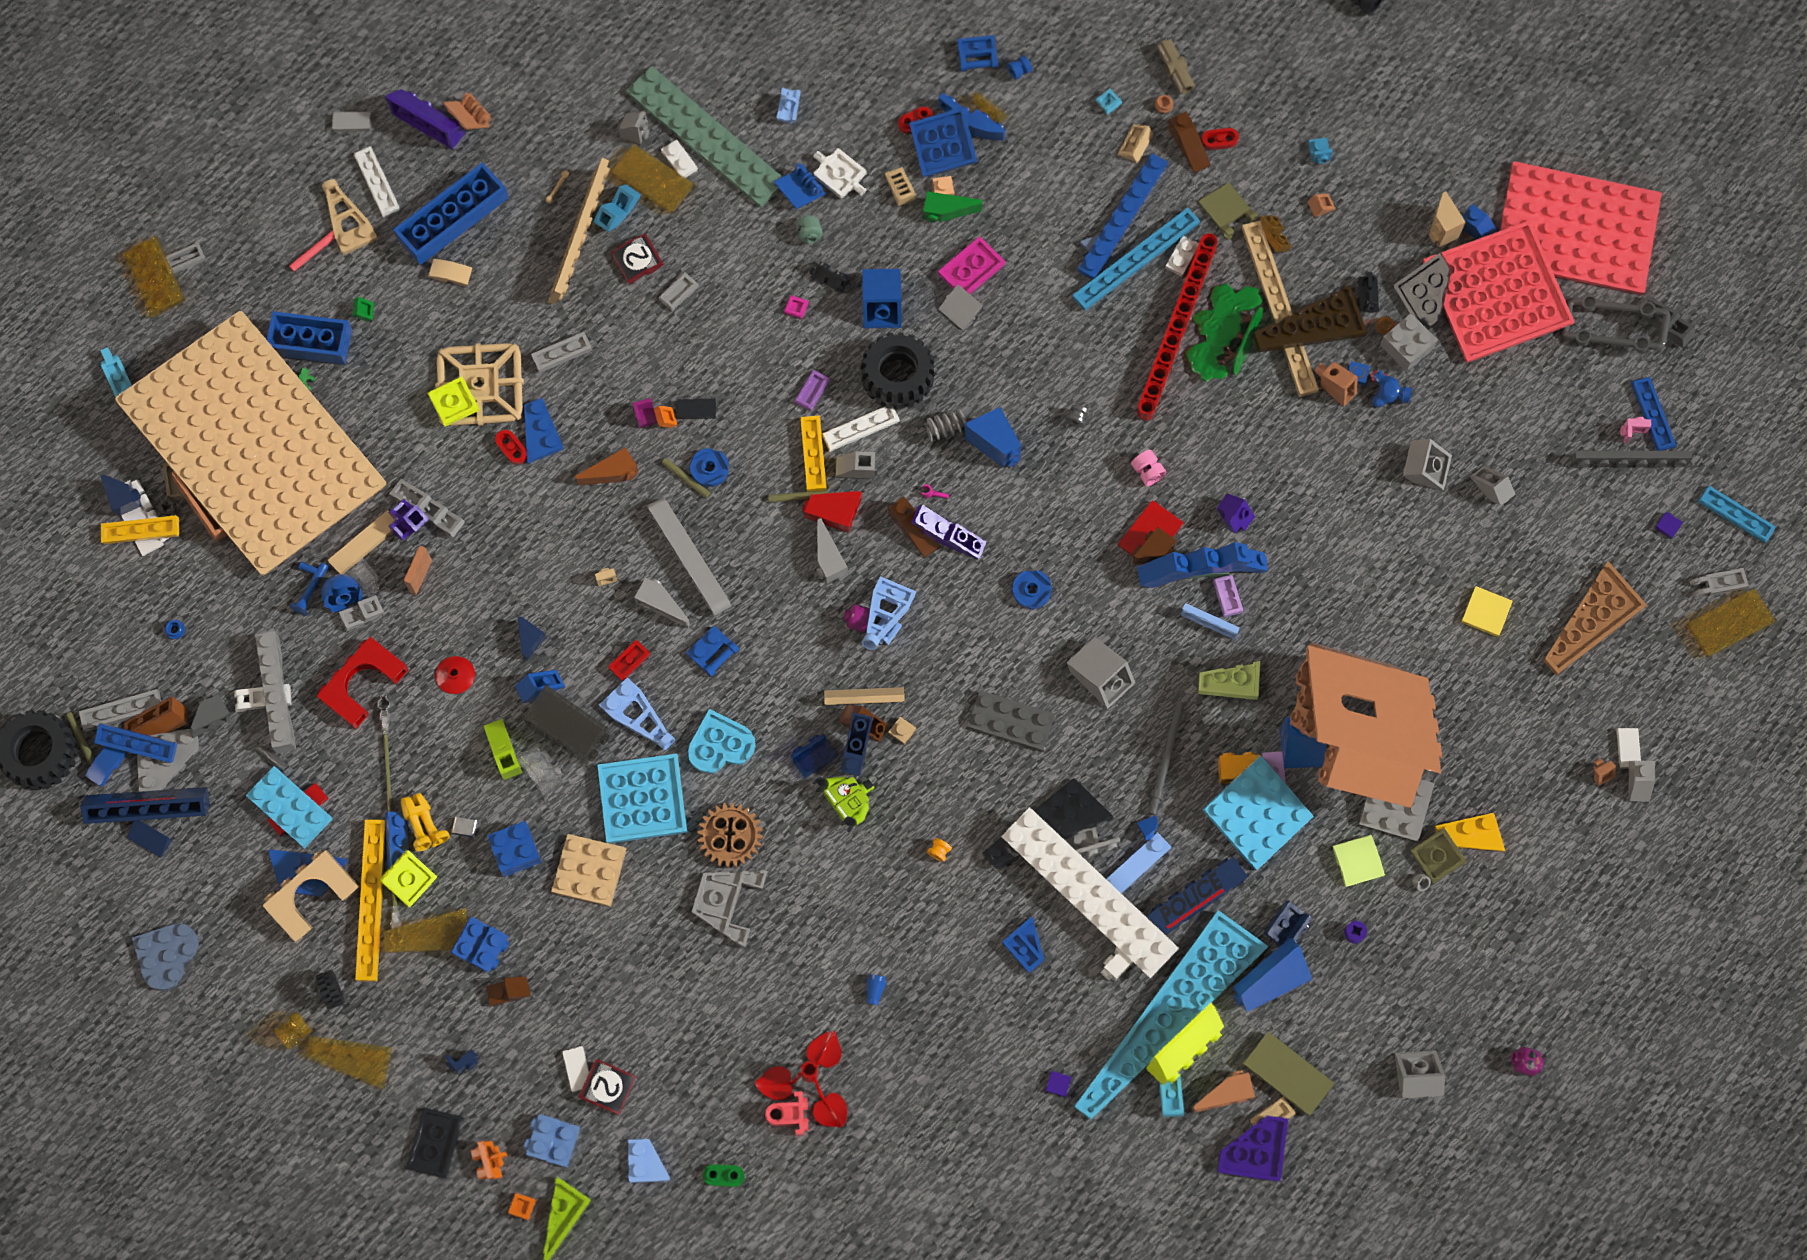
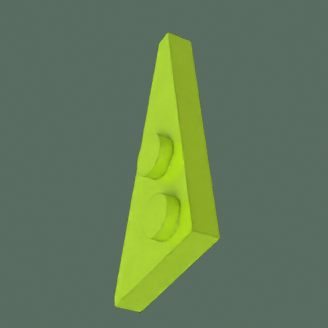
(566, 1209)

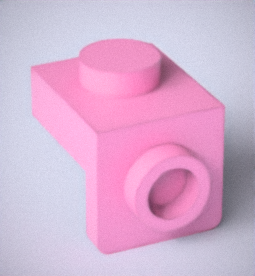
(1634, 425)

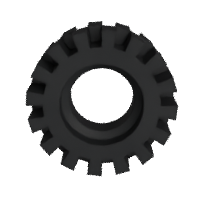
(330, 989)

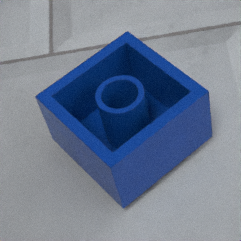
(514, 848)

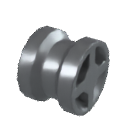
(1077, 415)

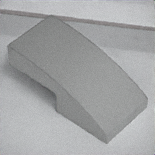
(361, 613)

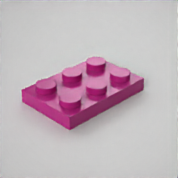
(972, 266)

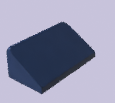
(149, 838)

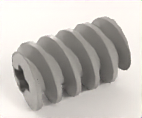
(945, 424)

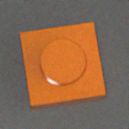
(665, 416)
(522, 1206)

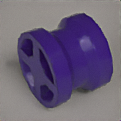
(1352, 934)

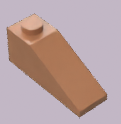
(1231, 1091)

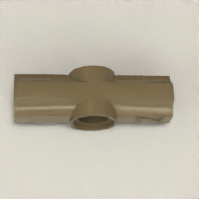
(1175, 66)

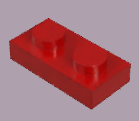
(629, 660)

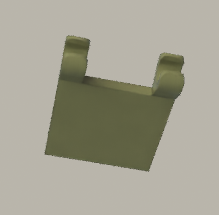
(1225, 207)

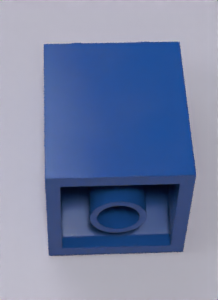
(882, 298)
(994, 438)
(1300, 749)

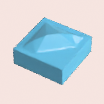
(1108, 101)

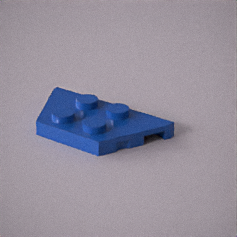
(286, 865)

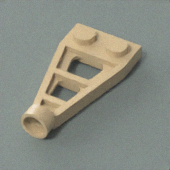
(353, 238)

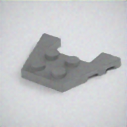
(718, 899)

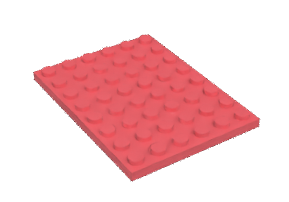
(1586, 225)

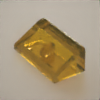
(989, 107)

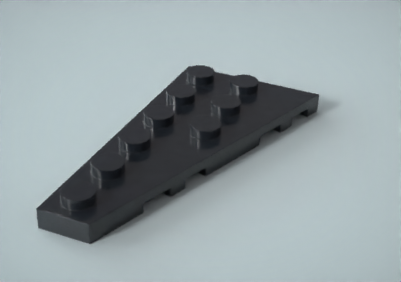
(1065, 812)

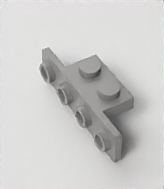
(1088, 843)

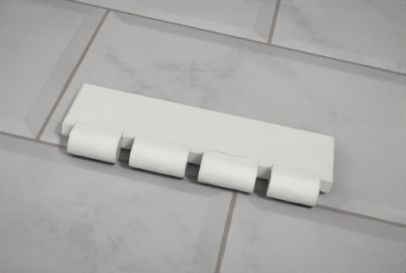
(144, 546)

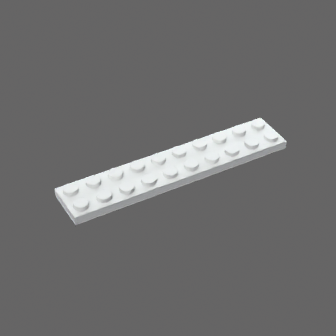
(1090, 892)

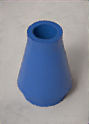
(875, 988)

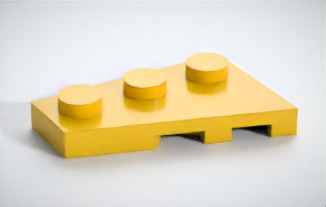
(1475, 833)

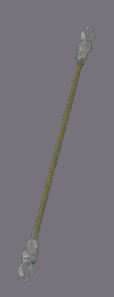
(384, 718)

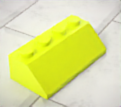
(1186, 1046)

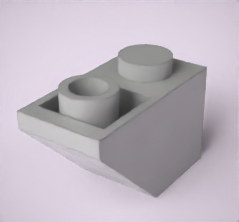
(634, 127)
(856, 465)

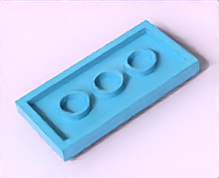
(289, 807)

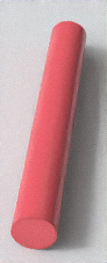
(312, 251)

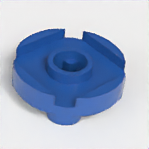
(712, 457)
(1033, 600)

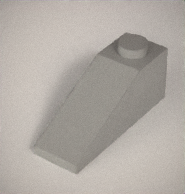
(829, 558)
(657, 599)

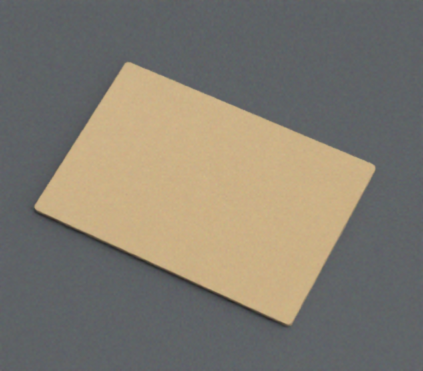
(251, 442)

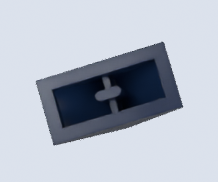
(530, 637)

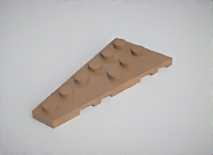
(1601, 612)

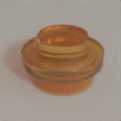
(1384, 325)

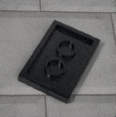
(434, 1143)

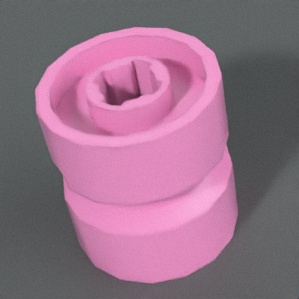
(1147, 465)

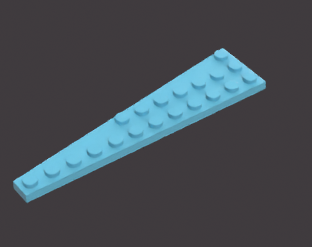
(1202, 975)

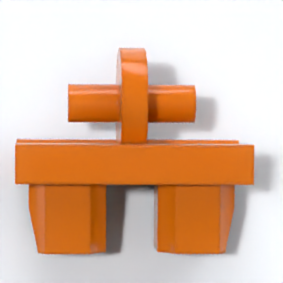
(491, 1160)

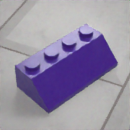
(425, 117)

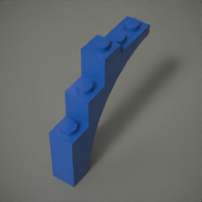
(1202, 561)

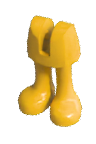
(420, 808)

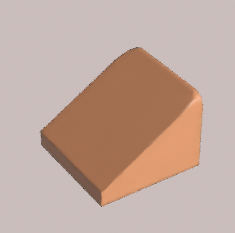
(1321, 204)

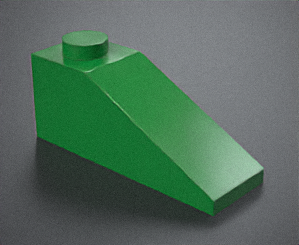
(946, 207)

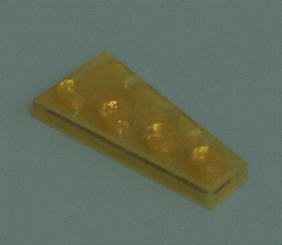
(428, 935)
(356, 1059)

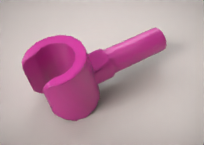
(933, 493)

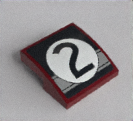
(637, 258)
(607, 1086)

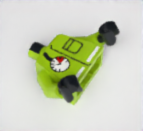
(846, 798)

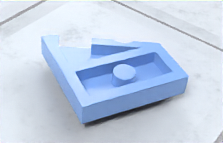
(644, 1162)

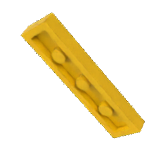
(813, 453)
(140, 529)

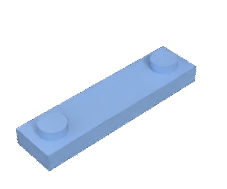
(1139, 863)

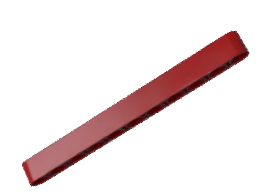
(1174, 334)

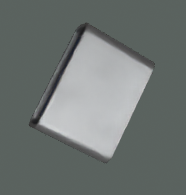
(464, 827)

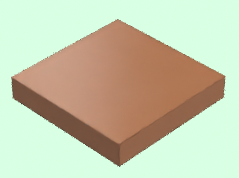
(417, 570)

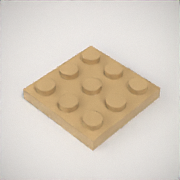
(589, 870)

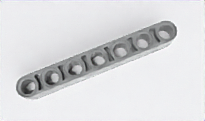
(689, 556)

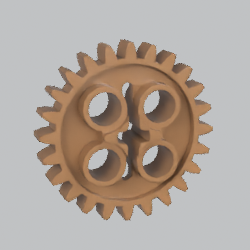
(711, 834)

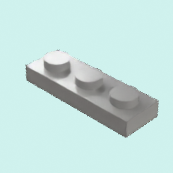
(561, 352)

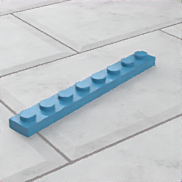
(1136, 259)

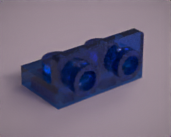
(813, 755)

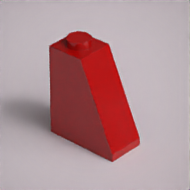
(833, 508)

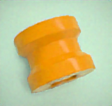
(939, 849)

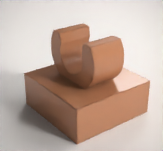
(1603, 772)

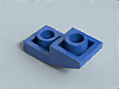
(104, 764)

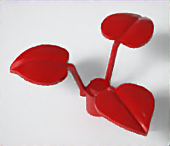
(822, 1051)

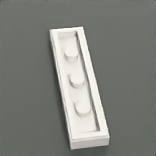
(376, 181)
(859, 428)

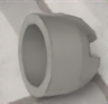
(1421, 878)

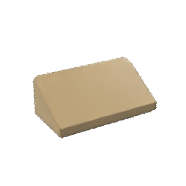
(1136, 142)

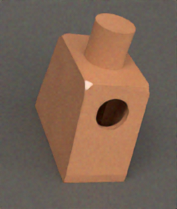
(1338, 382)

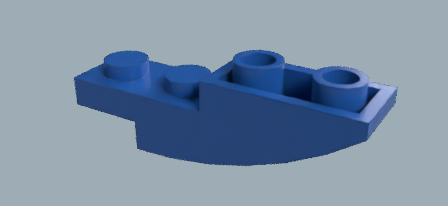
(979, 122)

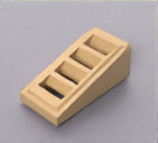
(905, 198)

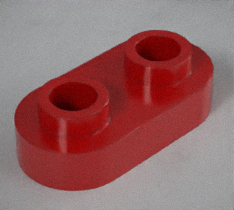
(911, 117)
(1219, 138)
(512, 447)

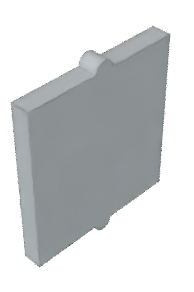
(960, 307)

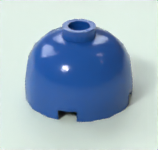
(340, 592)

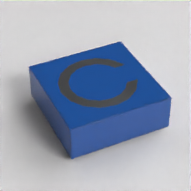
(1360, 371)

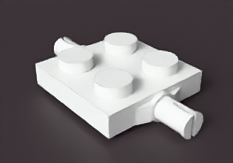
(839, 173)

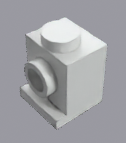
(1116, 965)

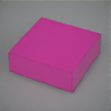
(796, 307)

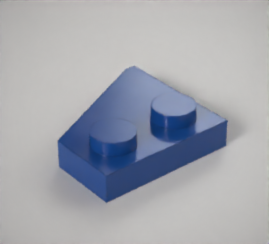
(1025, 946)

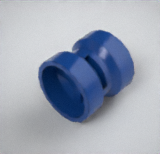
(1019, 67)

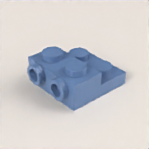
(551, 1140)

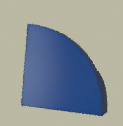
(1148, 827)

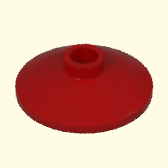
(458, 683)

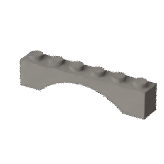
(274, 692)

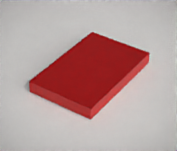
(1150, 519)

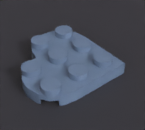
(165, 953)

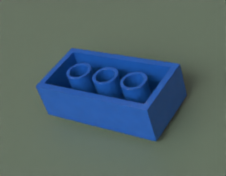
(310, 337)

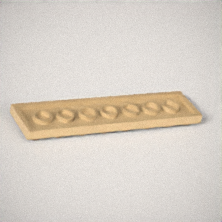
(578, 235)

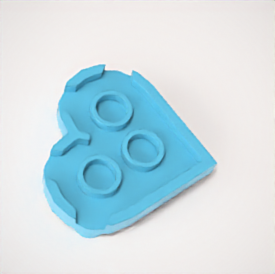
(720, 742)

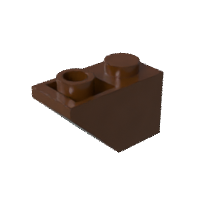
(1156, 546)
(877, 728)

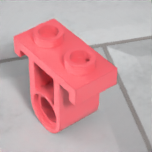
(791, 1114)

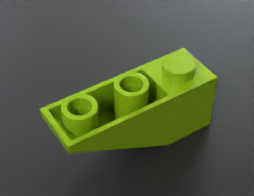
(502, 749)

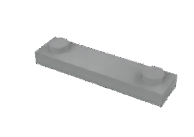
(118, 710)

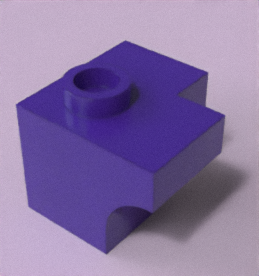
(1235, 513)
(406, 518)

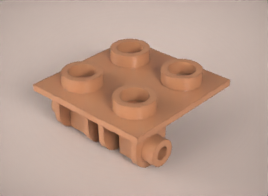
(469, 112)

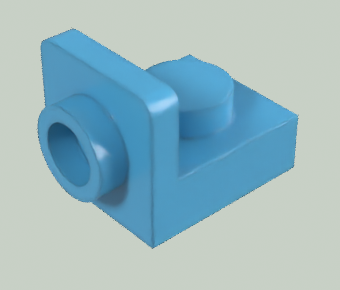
(1319, 150)

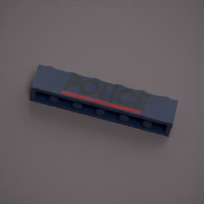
(145, 805)
(1197, 895)

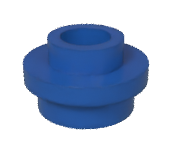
(170, 625)

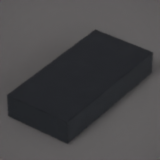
(696, 408)

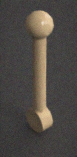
(549, 199)

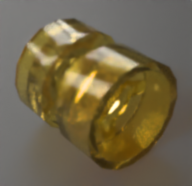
(299, 1027)

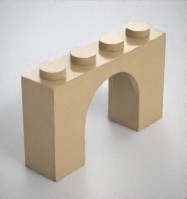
(282, 904)

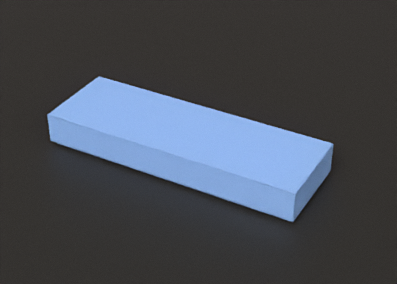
(1209, 621)

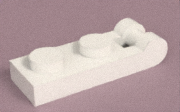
(256, 698)

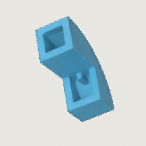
(613, 213)

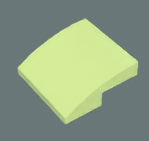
(1358, 860)

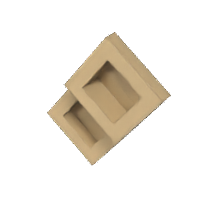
(450, 271)

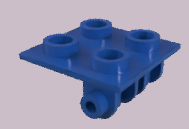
(800, 187)

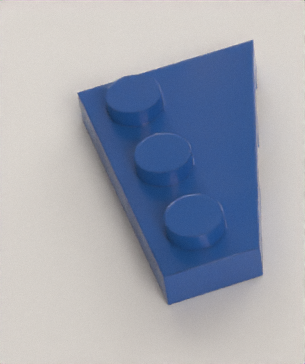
(540, 432)

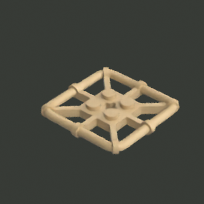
(489, 376)

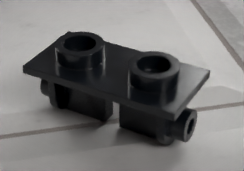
(822, 272)
(1368, 293)

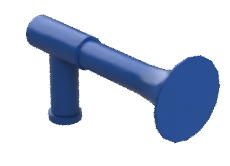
(318, 573)

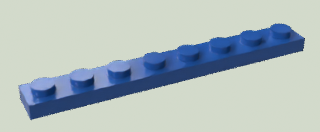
(1122, 216)

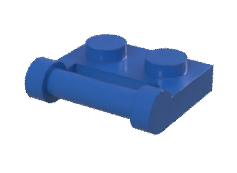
(977, 47)
(708, 646)

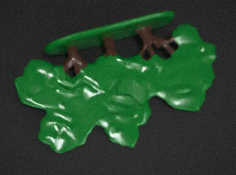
(1222, 326)

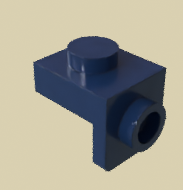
(467, 1062)

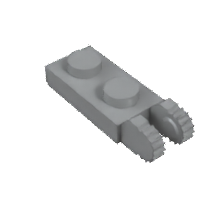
(1721, 582)

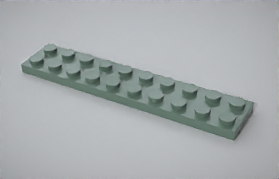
(705, 136)

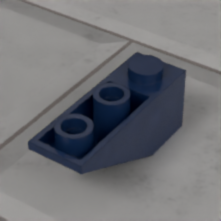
(856, 744)

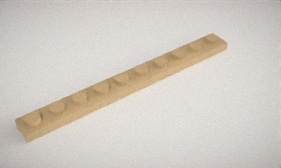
(1278, 304)

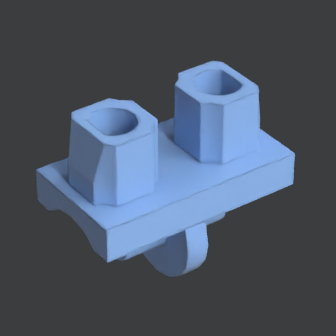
(788, 105)

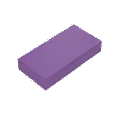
(812, 390)

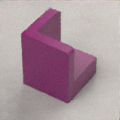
(644, 412)

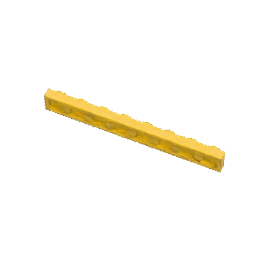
(370, 901)

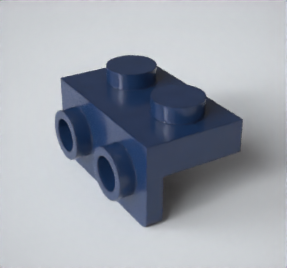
(1287, 924)

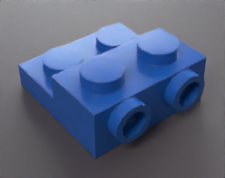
(480, 945)

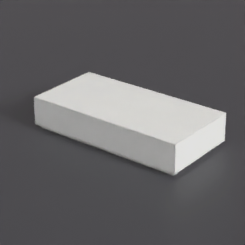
(1628, 746)
(576, 1067)

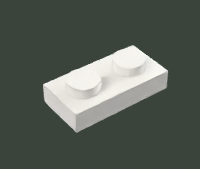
(679, 159)
(1182, 256)

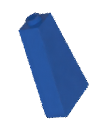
(1273, 977)

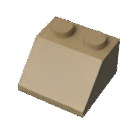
(1446, 222)

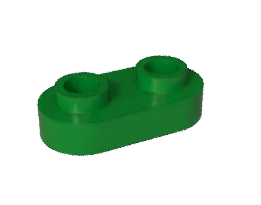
(723, 1175)

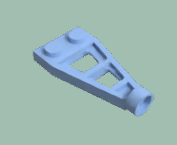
(891, 593)
(621, 699)

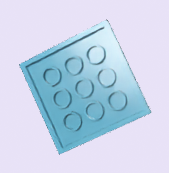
(642, 798)
(1257, 813)

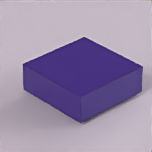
(1668, 525)
(1058, 1084)

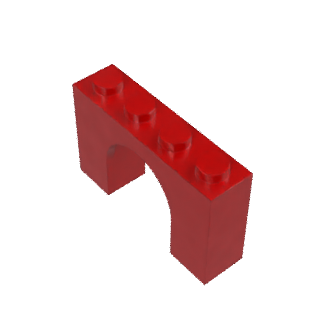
(368, 656)

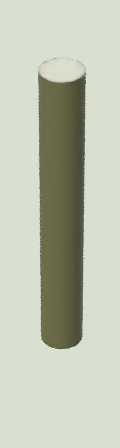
(686, 478)
(793, 496)
(80, 738)

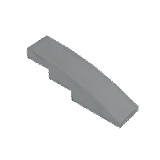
(436, 512)

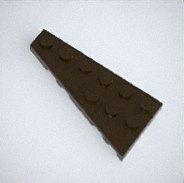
(1317, 323)

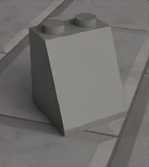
(1101, 671)

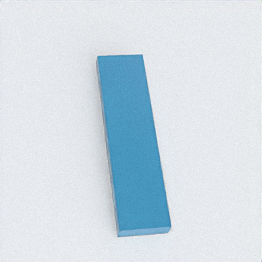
(1736, 514)

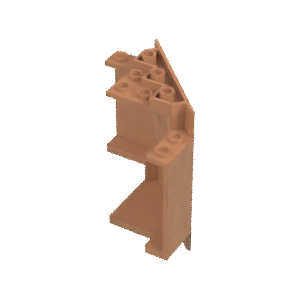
(1365, 753)

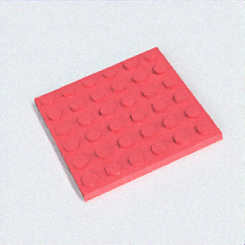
(1502, 292)

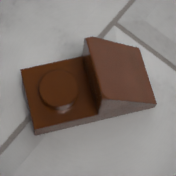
(507, 991)

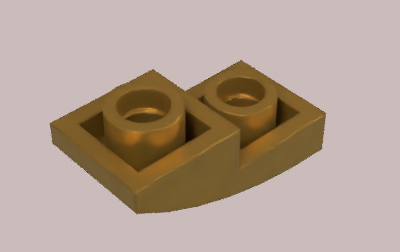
(1273, 229)

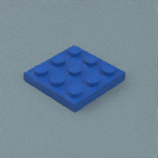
(943, 142)

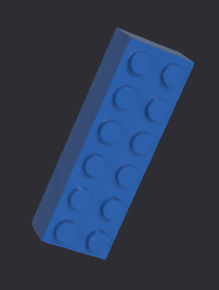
(451, 213)

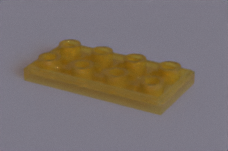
(652, 178)
(153, 276)
(1730, 623)

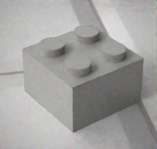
(1408, 342)

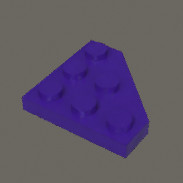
(1257, 1151)

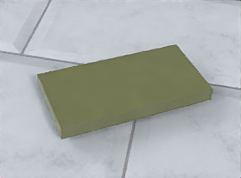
(1288, 1074)

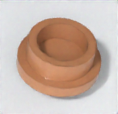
(1164, 104)

